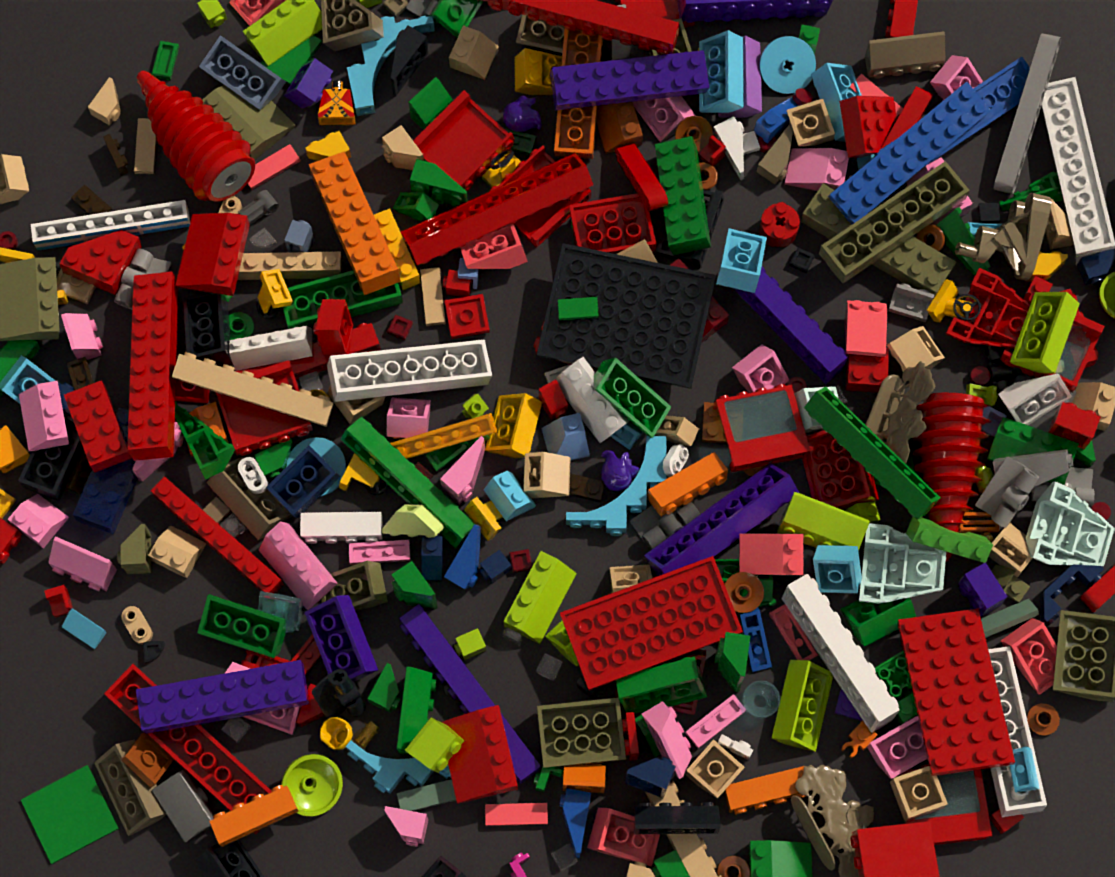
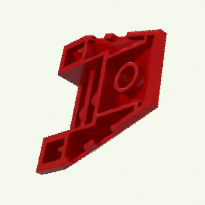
(1000, 314)

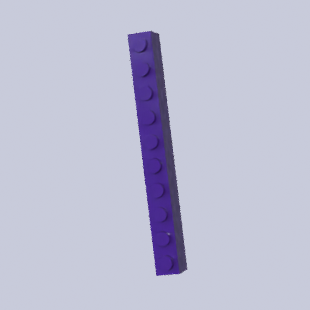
(461, 682)

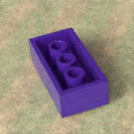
(341, 638)

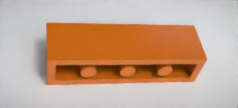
(687, 484)
(763, 790)
(254, 815)

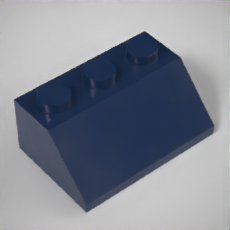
(303, 481)
(652, 776)

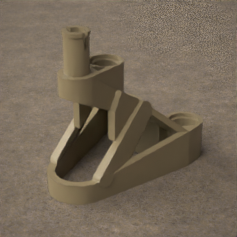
(1011, 236)

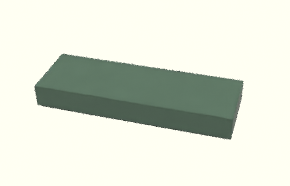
(1009, 617)
(427, 796)

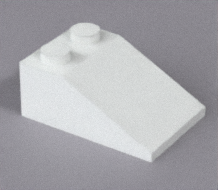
(1034, 397)

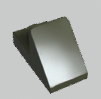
(1012, 586)

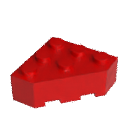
(866, 123)
(101, 260)

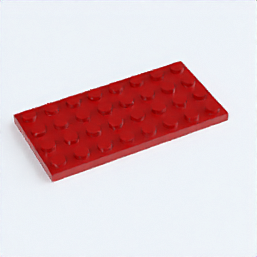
(650, 622)
(955, 692)

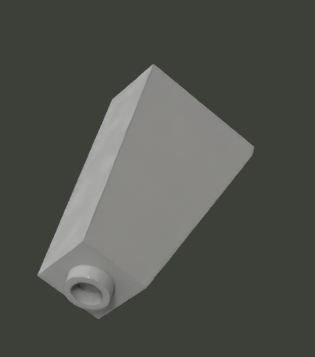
(1045, 464)

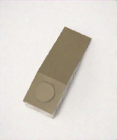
(775, 162)

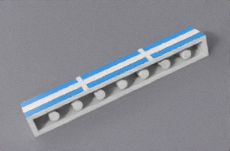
(132, 220)

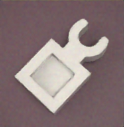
(739, 748)

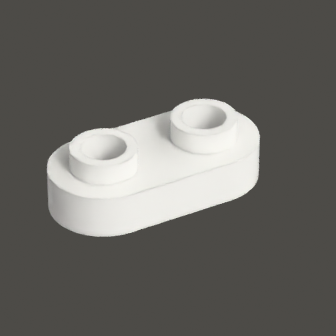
(675, 460)
(254, 476)

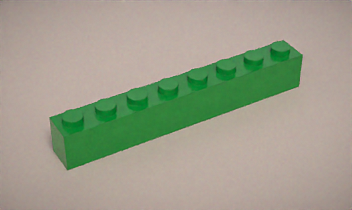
(871, 453)
(406, 479)

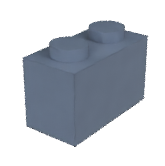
(299, 237)

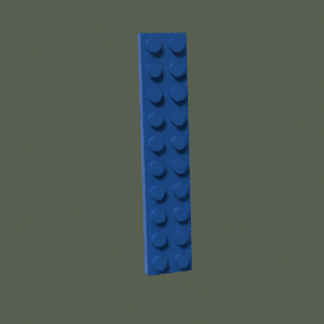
(1000, 94)
(909, 153)

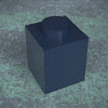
(495, 567)

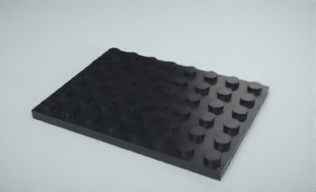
(646, 311)

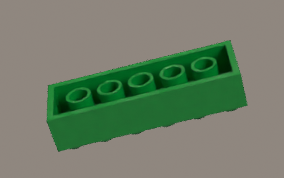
(686, 208)
(309, 296)

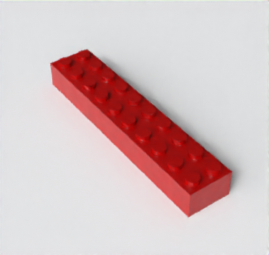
(599, 19)
(497, 209)
(152, 366)
(192, 748)

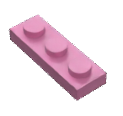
(379, 551)
(715, 721)

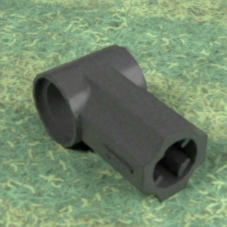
(262, 205)

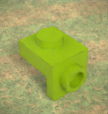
(987, 393)
(474, 407)
(865, 510)

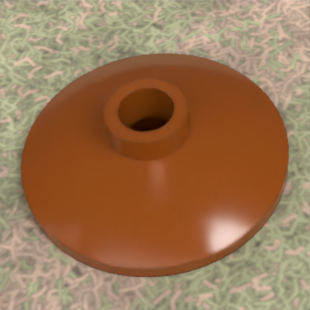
(702, 130)
(746, 581)

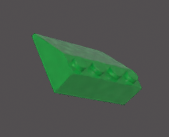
(780, 859)

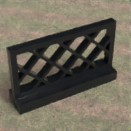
(713, 211)

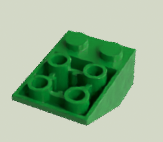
(436, 184)
(896, 677)

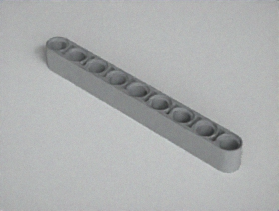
(1027, 113)

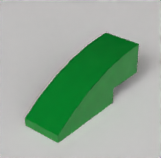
(444, 457)

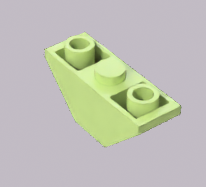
(413, 521)

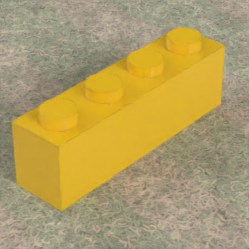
(407, 270)

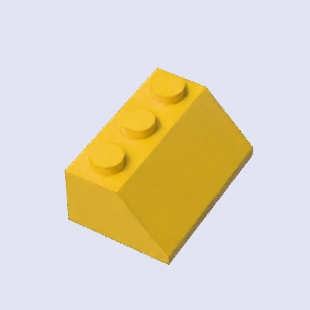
(515, 425)

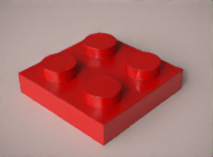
(467, 316)
(631, 742)

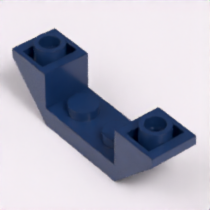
(1084, 573)

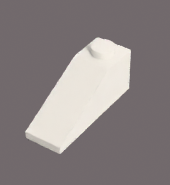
(731, 135)

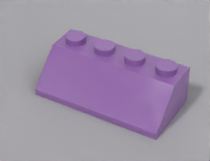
(751, 81)

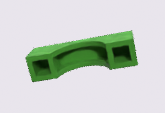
(962, 544)

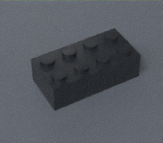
(50, 468)

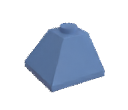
(566, 437)

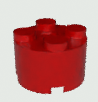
(787, 222)

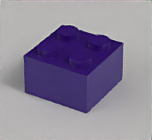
(309, 83)
(982, 589)

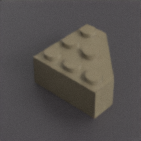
(348, 24)

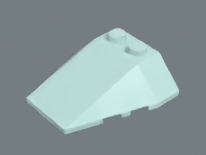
(1067, 530)
(898, 566)

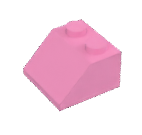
(955, 74)
(82, 335)
(760, 370)
(407, 417)
(38, 519)
(409, 825)

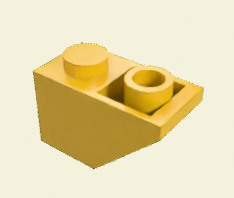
(329, 146)
(1048, 264)

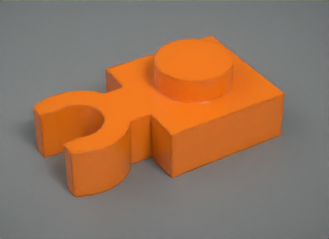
(860, 738)

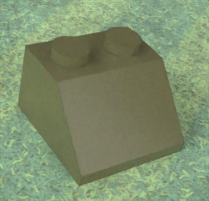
(135, 552)

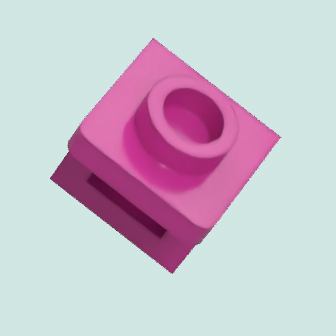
(515, 865)

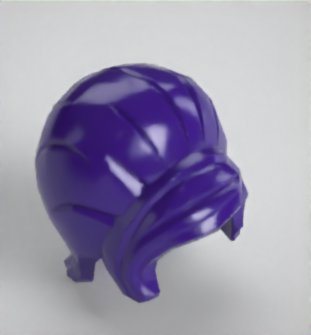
(520, 117)
(617, 472)

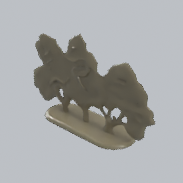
(900, 419)
(839, 816)

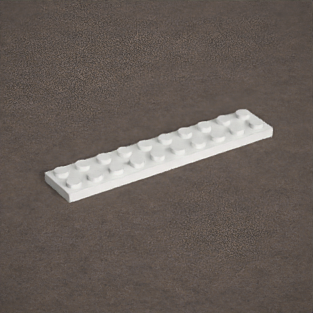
(1077, 168)

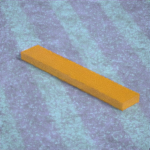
(446, 436)

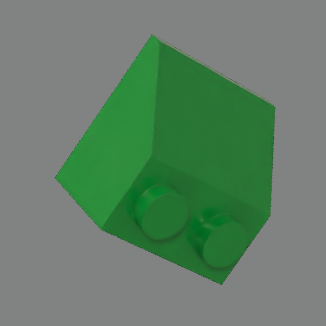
(429, 103)

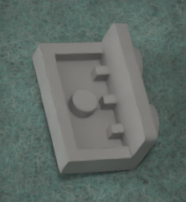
(910, 302)

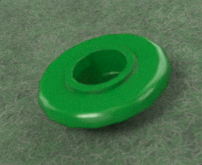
(248, 327)

